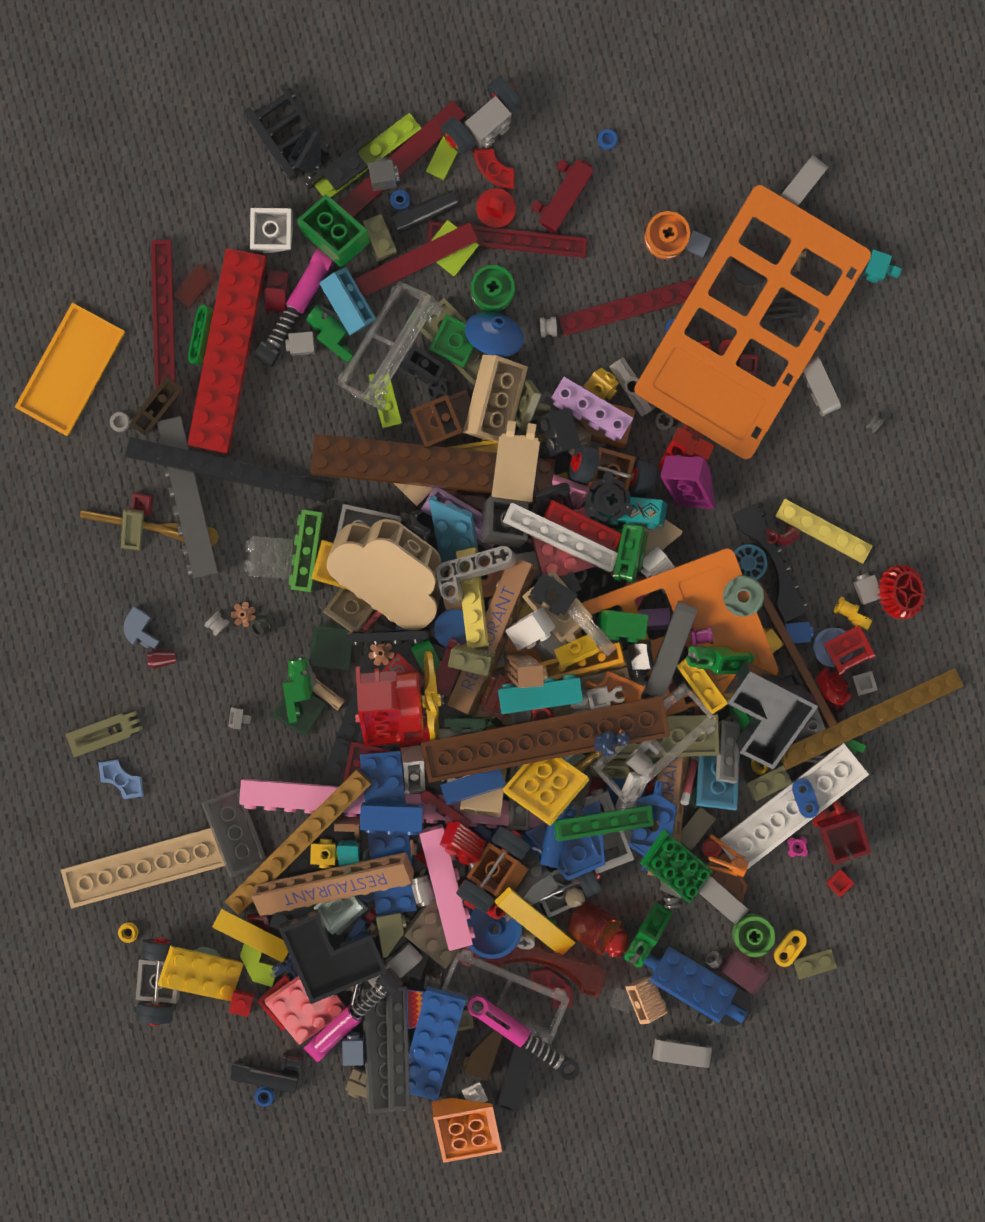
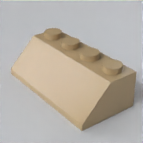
(495, 397)

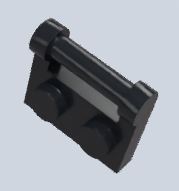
(544, 496)

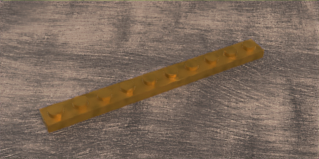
(871, 718)
(300, 839)

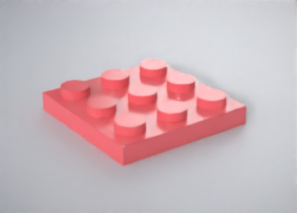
(555, 559)
(298, 1015)

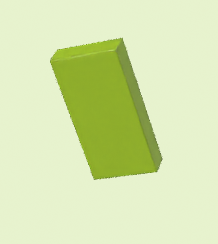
(442, 160)

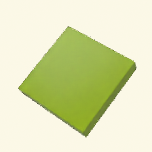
(454, 261)

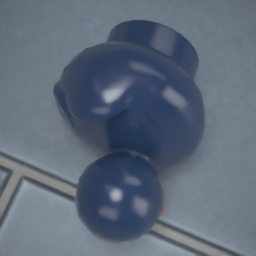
(607, 741)

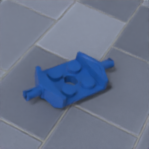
(663, 812)

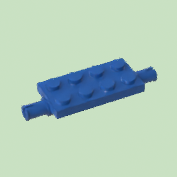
(694, 985)

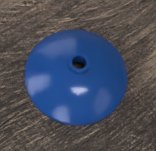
(494, 333)
(491, 944)

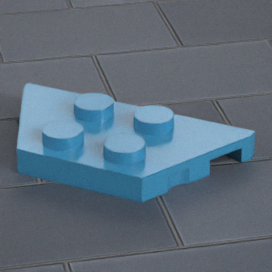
(452, 528)

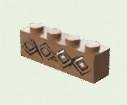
(524, 670)

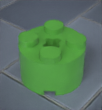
(761, 943)

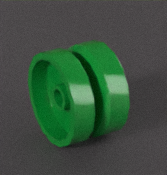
(492, 277)

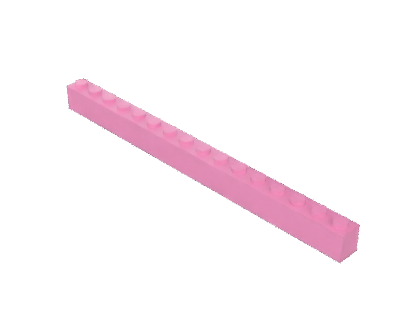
(310, 796)

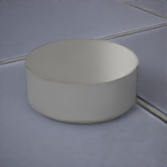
(119, 422)

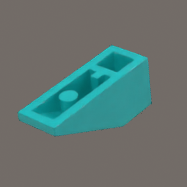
(349, 852)

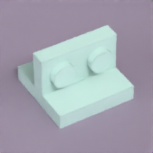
(340, 913)

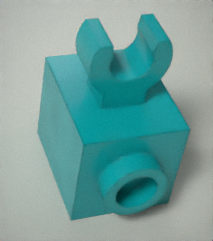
(879, 266)

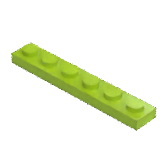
(378, 148)

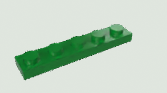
(603, 822)

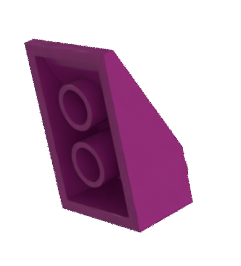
(688, 481)

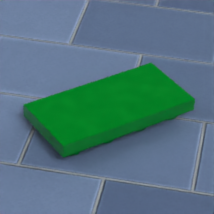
(676, 866)

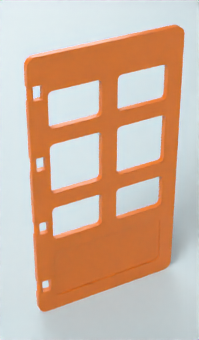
(710, 389)
(702, 586)

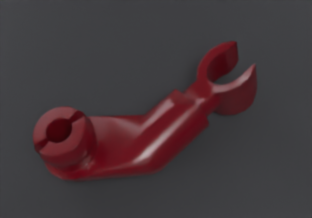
(783, 539)

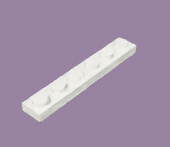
(560, 537)

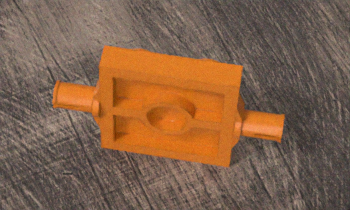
(631, 689)

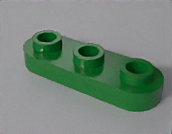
(200, 335)

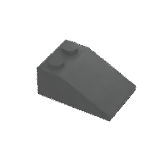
(536, 882)

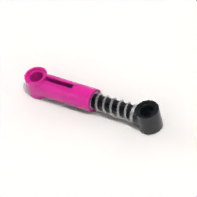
(319, 266)
(352, 1015)
(521, 1036)

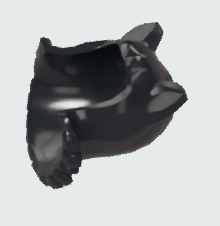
(421, 525)

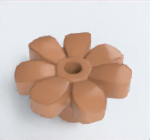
(247, 614)
(385, 649)

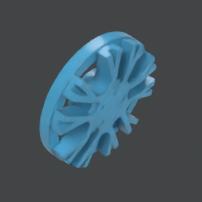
(749, 562)

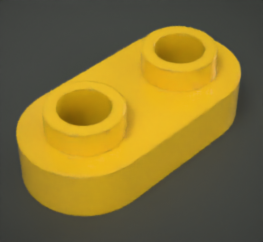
(792, 949)

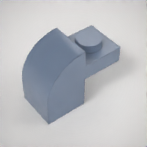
(135, 627)

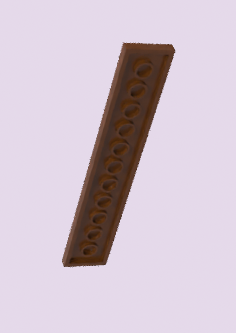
(413, 464)
(542, 738)

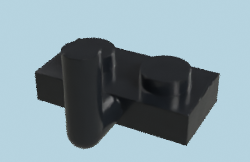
(593, 591)

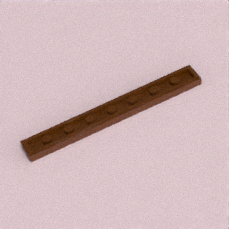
(796, 660)

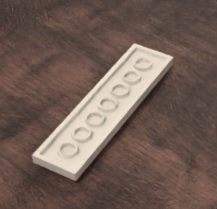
(780, 815)

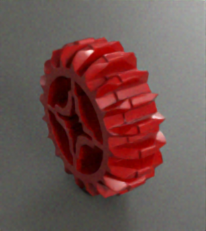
(901, 592)

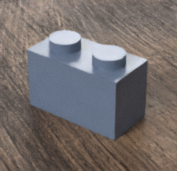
(353, 1048)

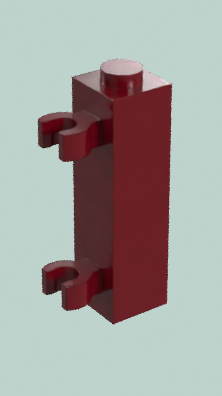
(566, 196)

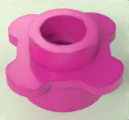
(792, 846)

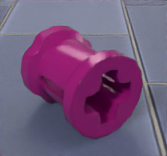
(702, 636)

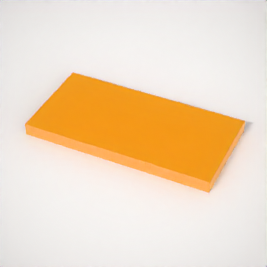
(70, 369)

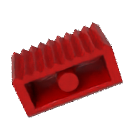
(462, 843)

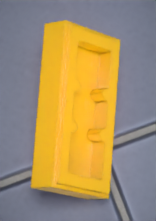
(576, 651)

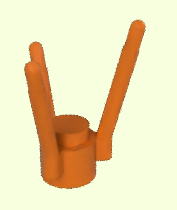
(736, 867)

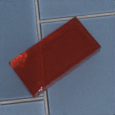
(193, 286)

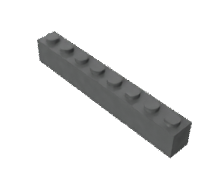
(188, 504)

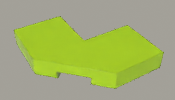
(257, 970)

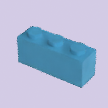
(347, 301)

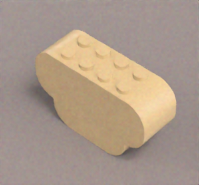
(388, 571)

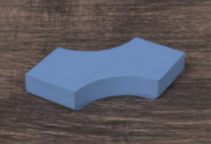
(113, 773)

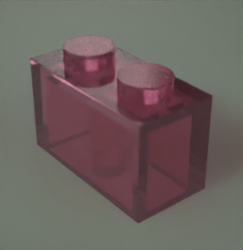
(745, 972)

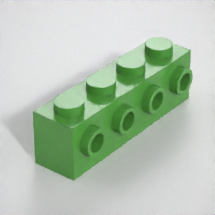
(307, 549)

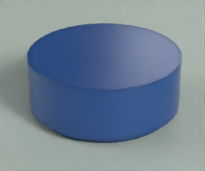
(607, 139)

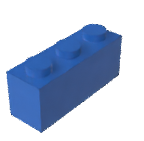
(392, 817)

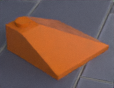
(465, 1129)

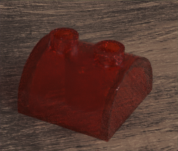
(593, 927)

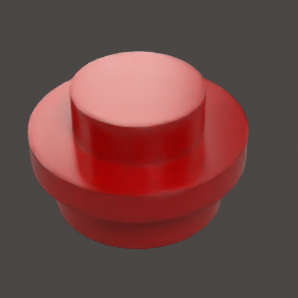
(711, 848)

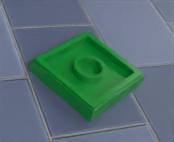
(452, 342)

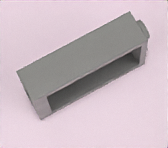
(625, 854)

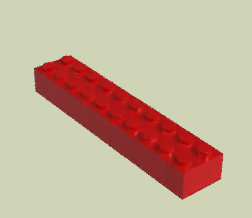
(227, 351)

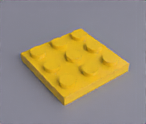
(546, 787)

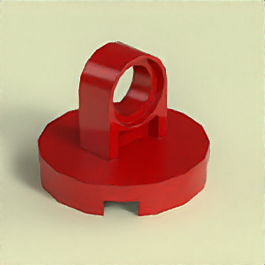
(496, 208)
(833, 687)

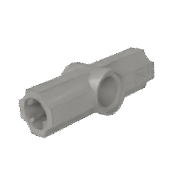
(624, 376)

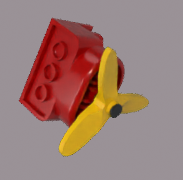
(393, 704)

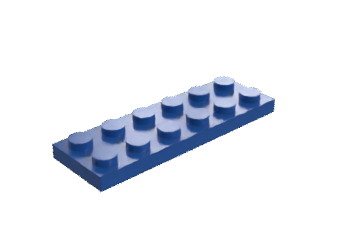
(433, 1041)

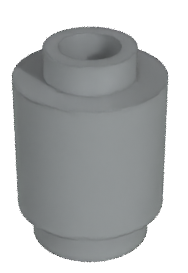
(423, 890)

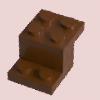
(442, 418)

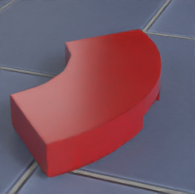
(493, 169)

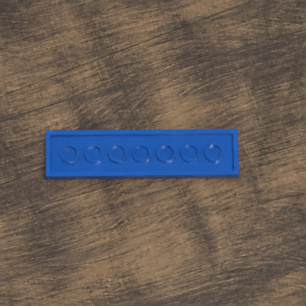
(388, 786)

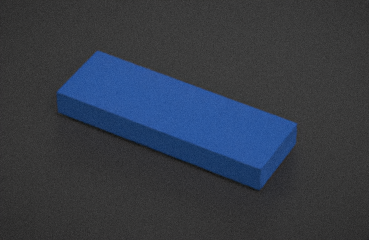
(472, 786)

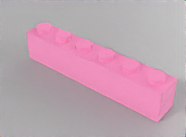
(445, 886)

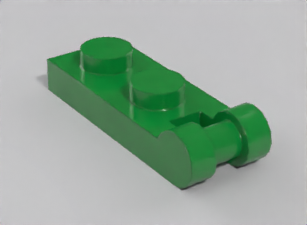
(629, 552)

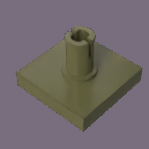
(529, 405)

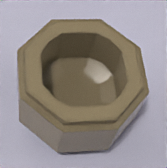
(574, 896)

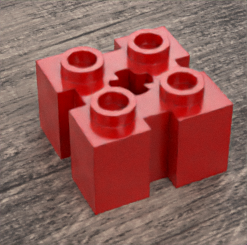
(686, 446)

